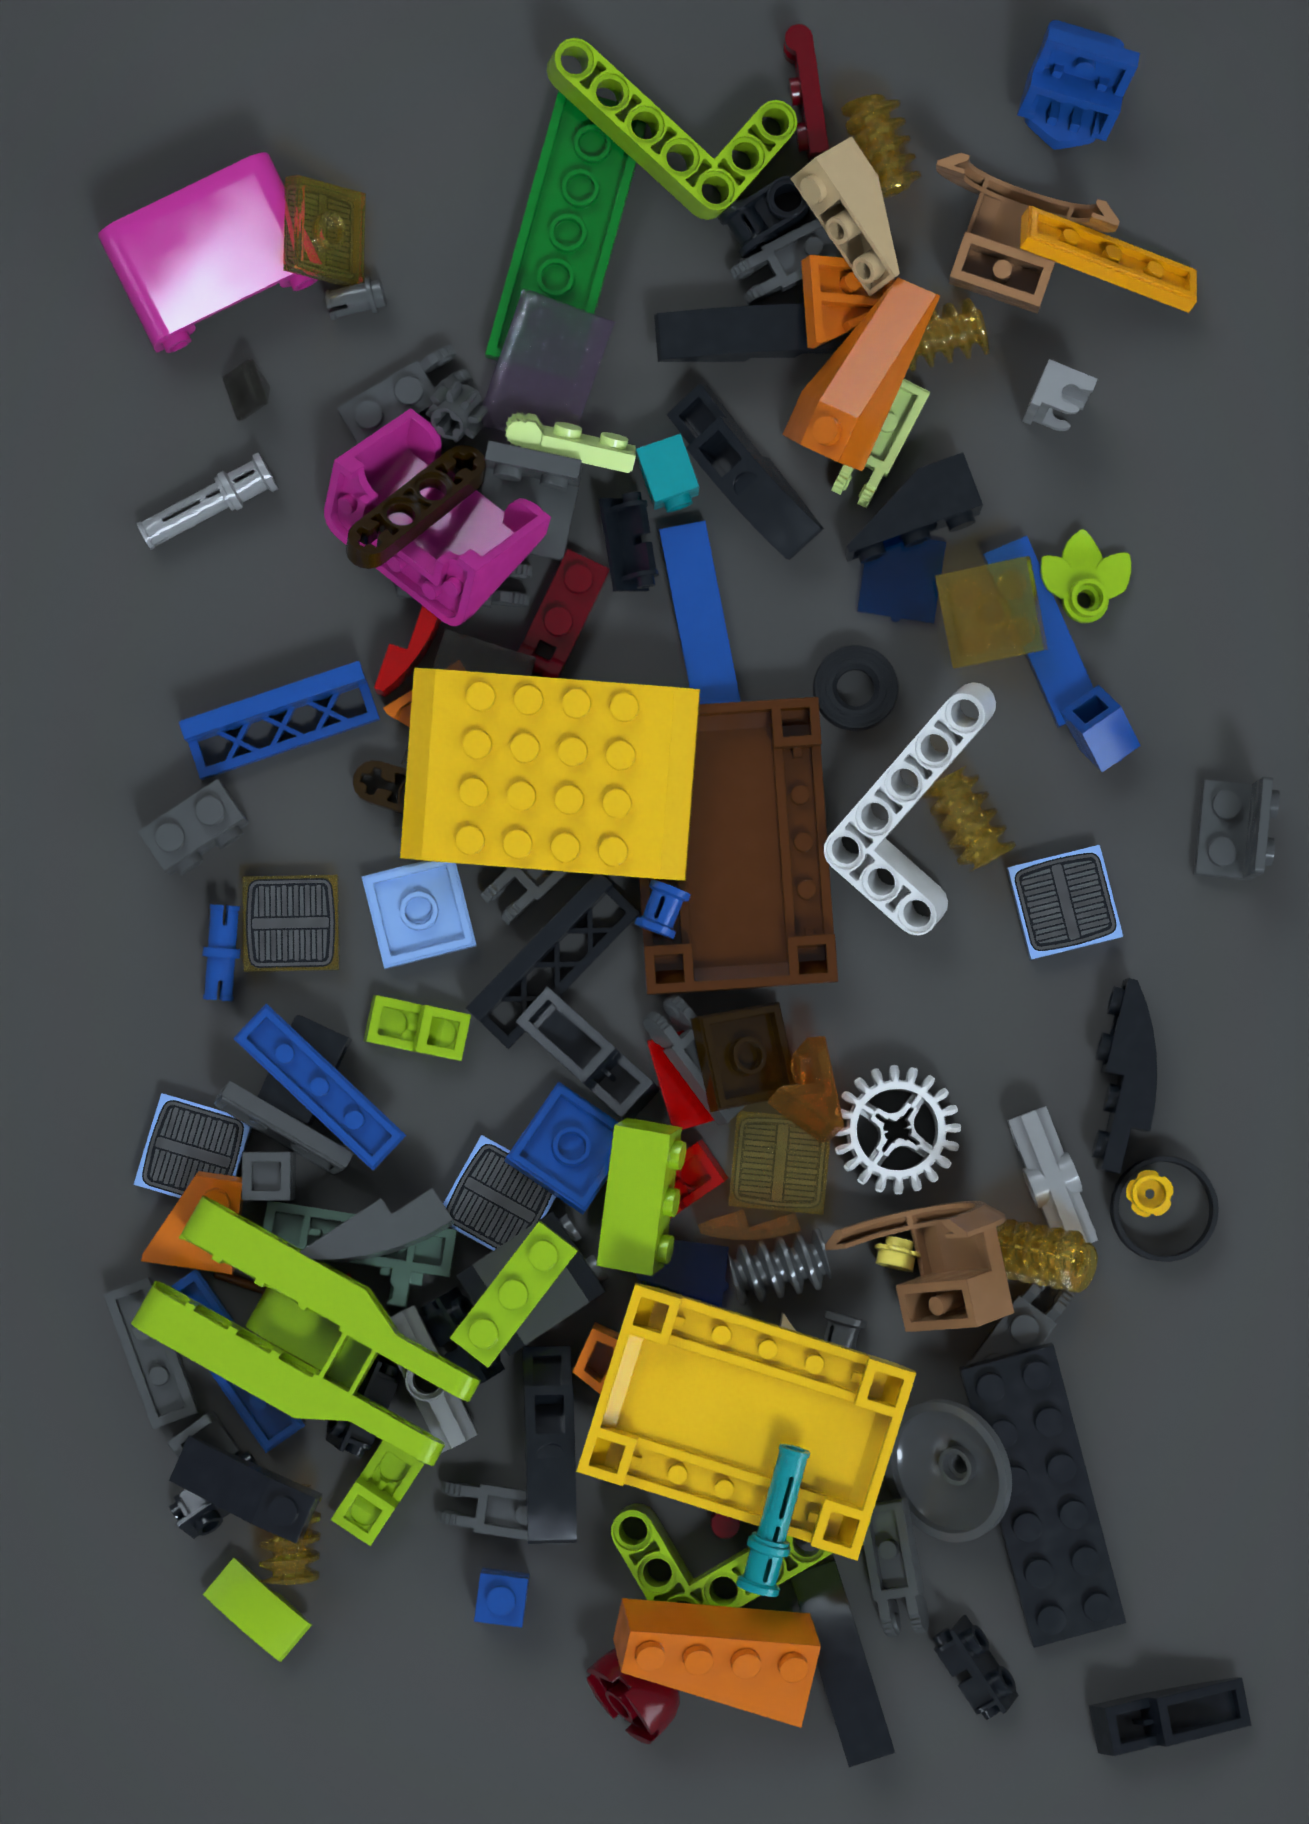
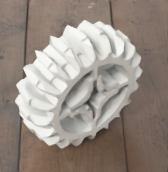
(930, 1152)

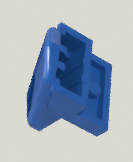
(1076, 85)

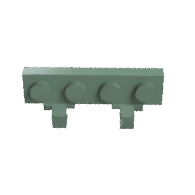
(306, 1224)

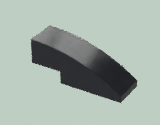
(587, 1055)
(1169, 1716)

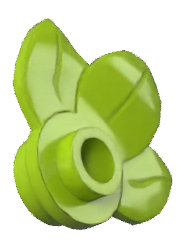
(1087, 572)

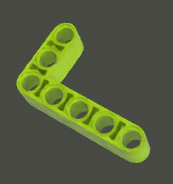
(666, 134)
(682, 1584)

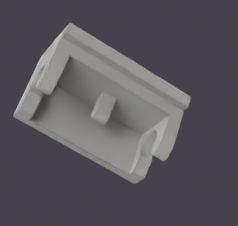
(1060, 390)

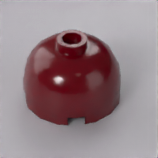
(639, 1701)

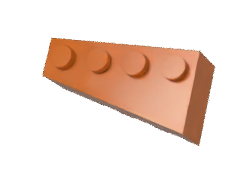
(722, 1654)

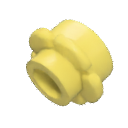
(896, 1254)

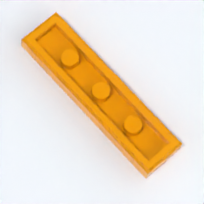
(1108, 258)

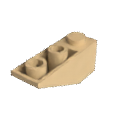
(852, 210)

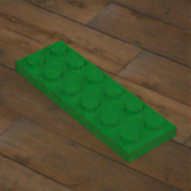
(568, 217)

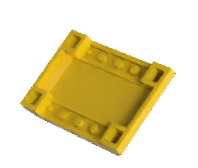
(550, 774)
(711, 1395)

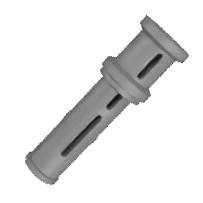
(227, 492)

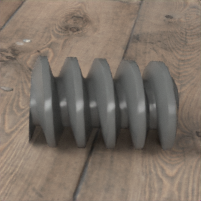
(779, 1266)

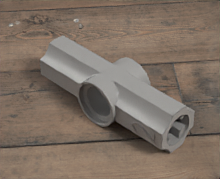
(1050, 1173)
(442, 1411)

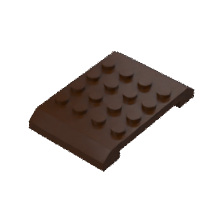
(753, 857)

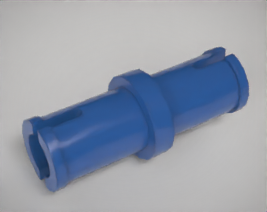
(221, 952)

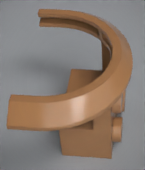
(990, 249)
(958, 1266)

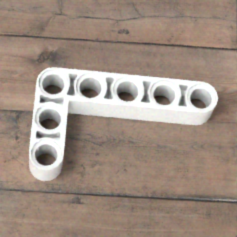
(898, 800)

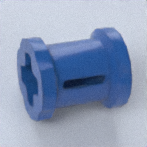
(662, 909)

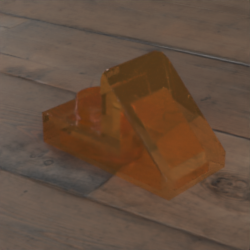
(815, 1100)

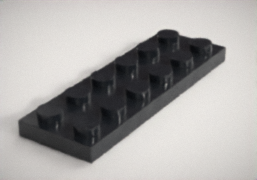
(1052, 1513)

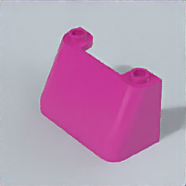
(202, 249)
(462, 554)

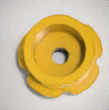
(1162, 1193)

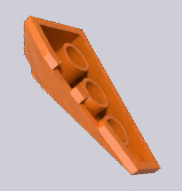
(855, 388)

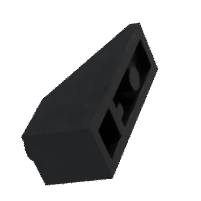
(246, 1489)

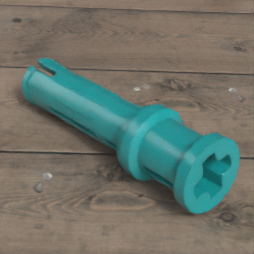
(770, 1543)

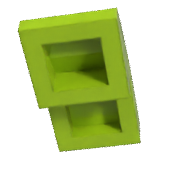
(417, 1028)
(377, 1492)
(257, 1609)

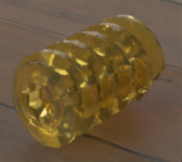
(877, 139)
(951, 332)
(968, 819)
(1046, 1255)
(290, 1559)

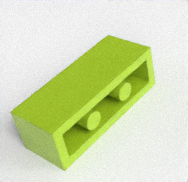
(641, 1196)
(514, 1294)

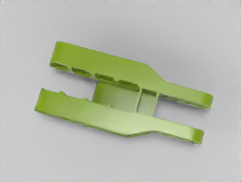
(309, 1314)

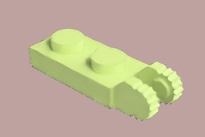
(567, 440)
(890, 441)

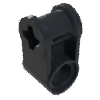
(763, 216)

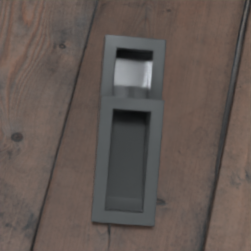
(379, 1232)

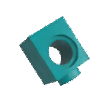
(668, 473)

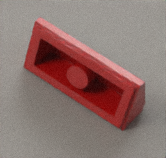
(680, 1101)

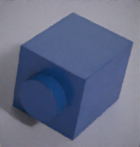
(1100, 728)
(502, 1597)

